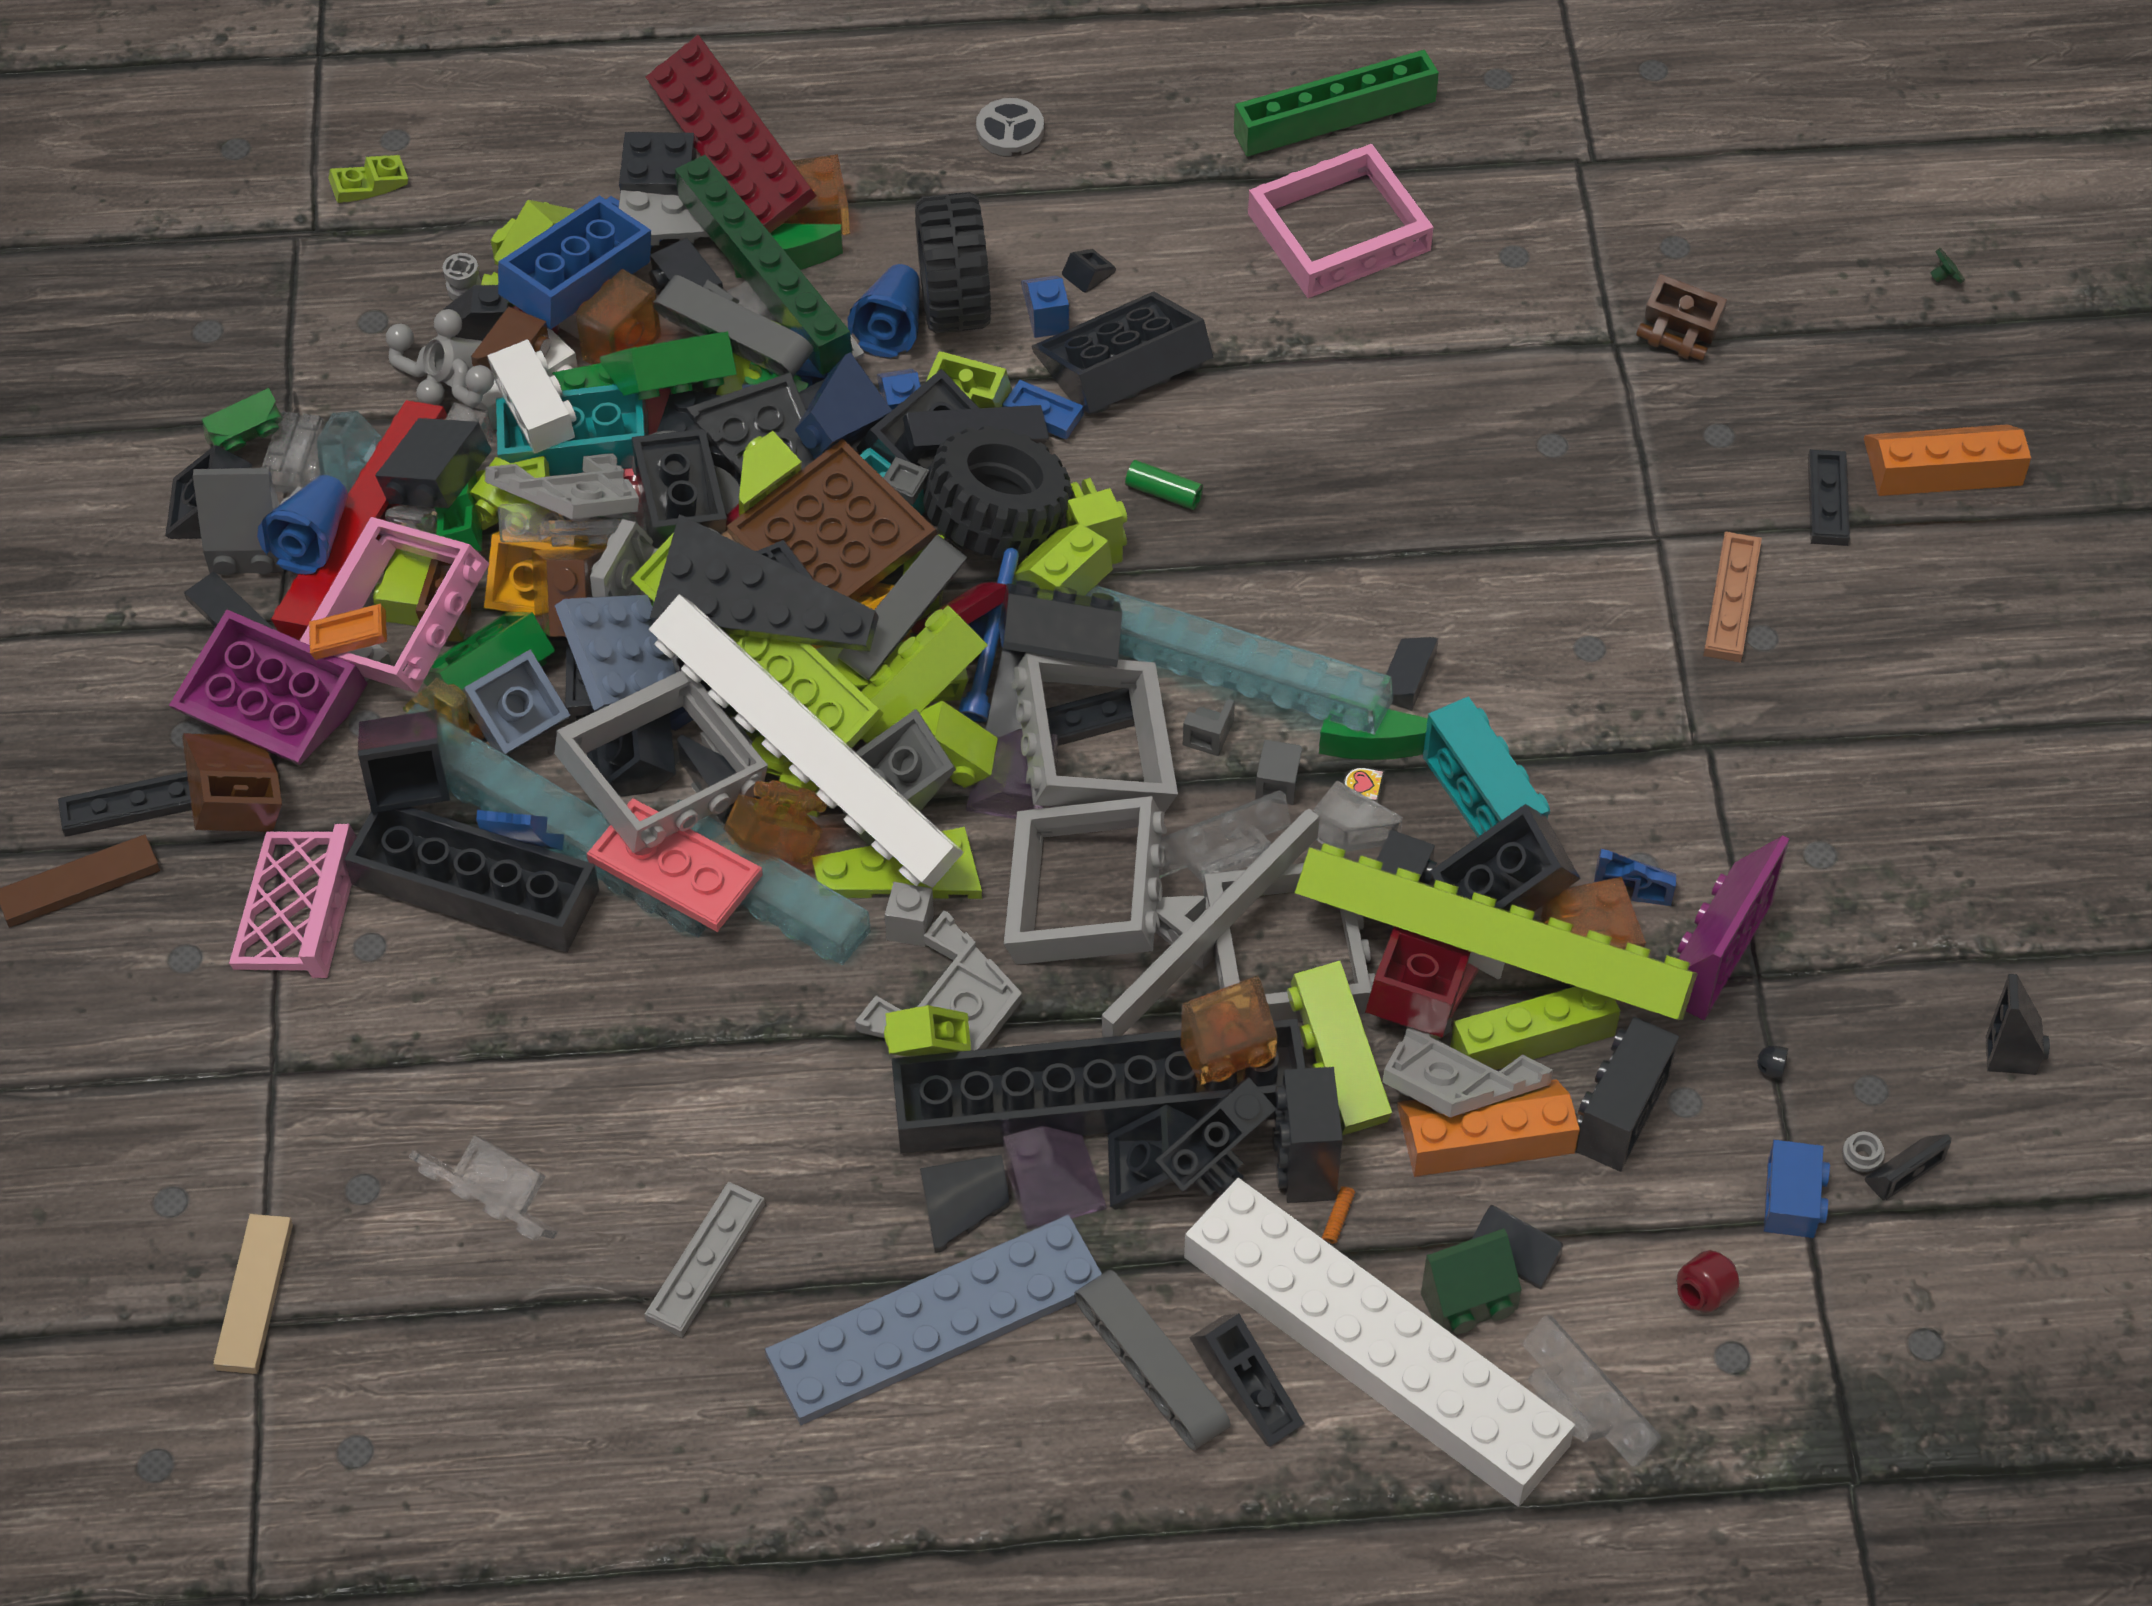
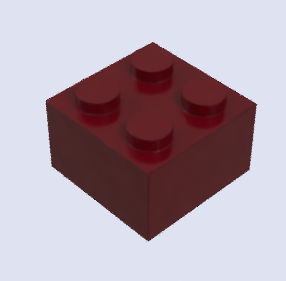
(1417, 981)

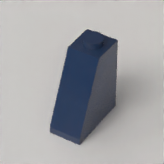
(842, 408)

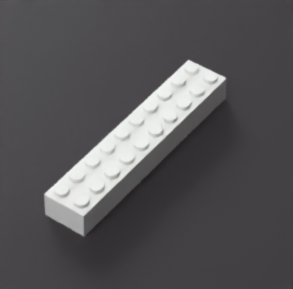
(1379, 1341)

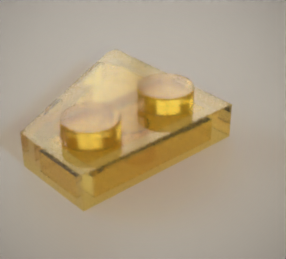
(448, 701)

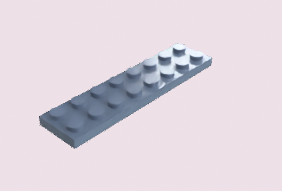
(932, 1320)

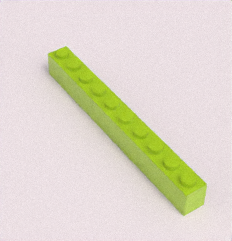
(1497, 933)

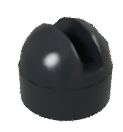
(1772, 1061)

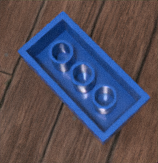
(573, 261)

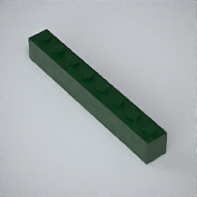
(762, 262)

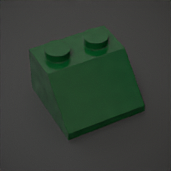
(1471, 1283)

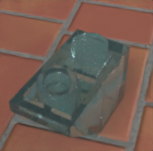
(346, 446)

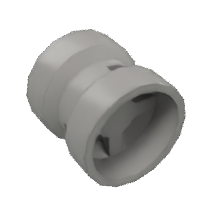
(460, 273)

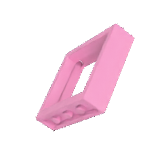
(1356, 260)
(362, 573)

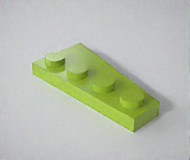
(866, 872)

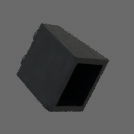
(403, 761)

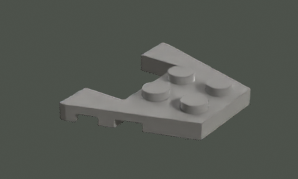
(576, 496)
(623, 557)
(968, 986)
(1453, 1081)

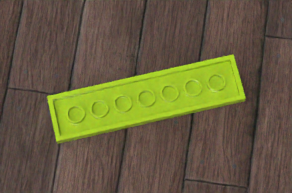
(794, 666)

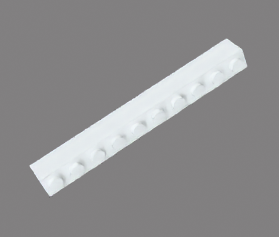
(806, 742)

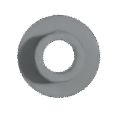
(1863, 1142)

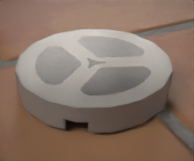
(1010, 126)

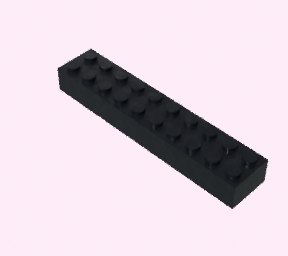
(1062, 1086)

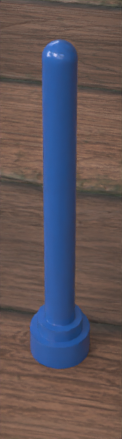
(976, 704)

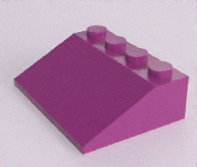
(268, 688)
(1730, 922)

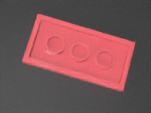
(680, 871)

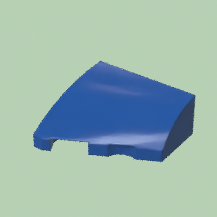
(520, 827)
(1648, 882)

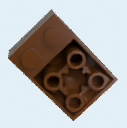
(231, 784)

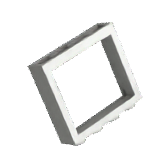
(635, 711)
(1149, 725)
(1088, 940)
(1279, 1003)

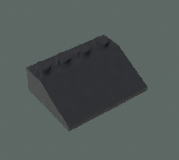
(1125, 351)

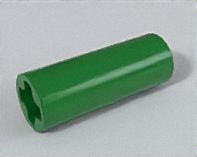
(1164, 484)

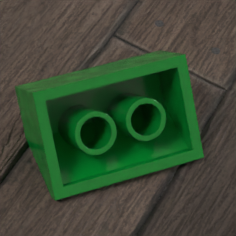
(671, 365)
(490, 649)

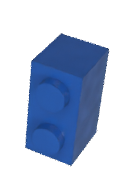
(1795, 1188)

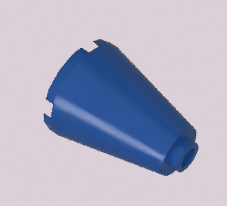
(888, 313)
(305, 526)

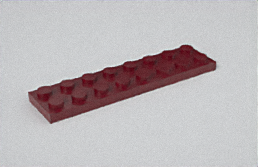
(730, 133)

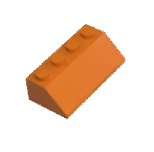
(1948, 459)
(1504, 1132)

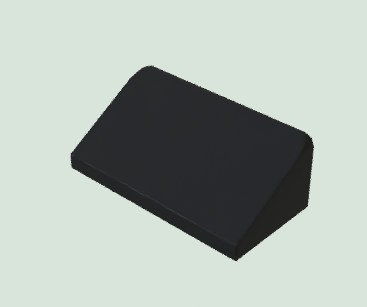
(1411, 668)
(1908, 1165)
(1532, 1249)

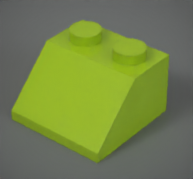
(1069, 559)

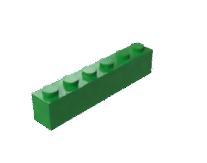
(1335, 102)

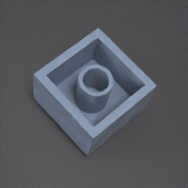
(515, 703)

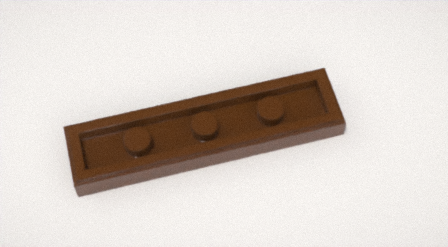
(77, 880)

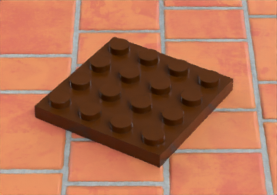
(838, 522)

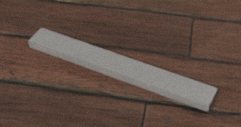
(1210, 925)

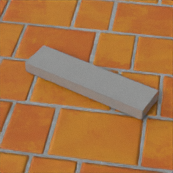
(704, 1259)

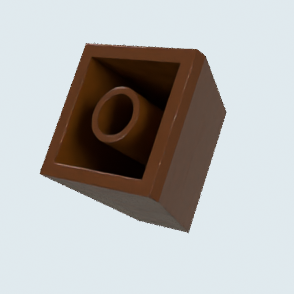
(560, 577)

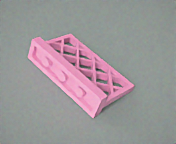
(326, 911)

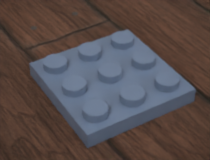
(613, 645)

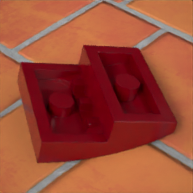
(971, 603)

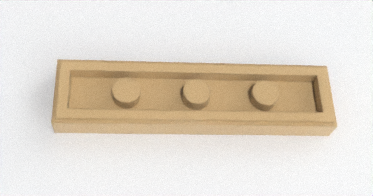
(253, 1294)

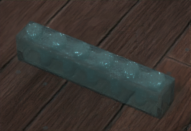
(797, 902)

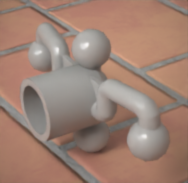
(444, 360)

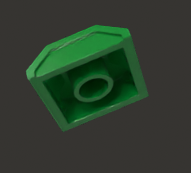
(243, 422)

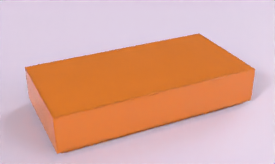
(347, 631)

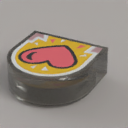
(1365, 781)

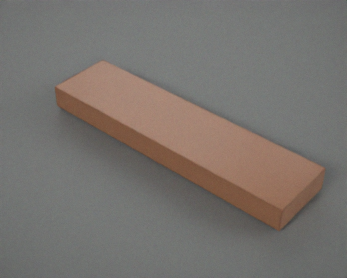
(1732, 597)

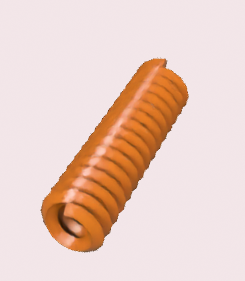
(1338, 1214)

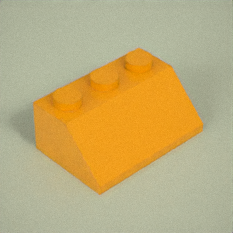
(511, 573)

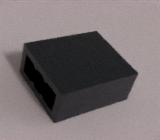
(433, 463)

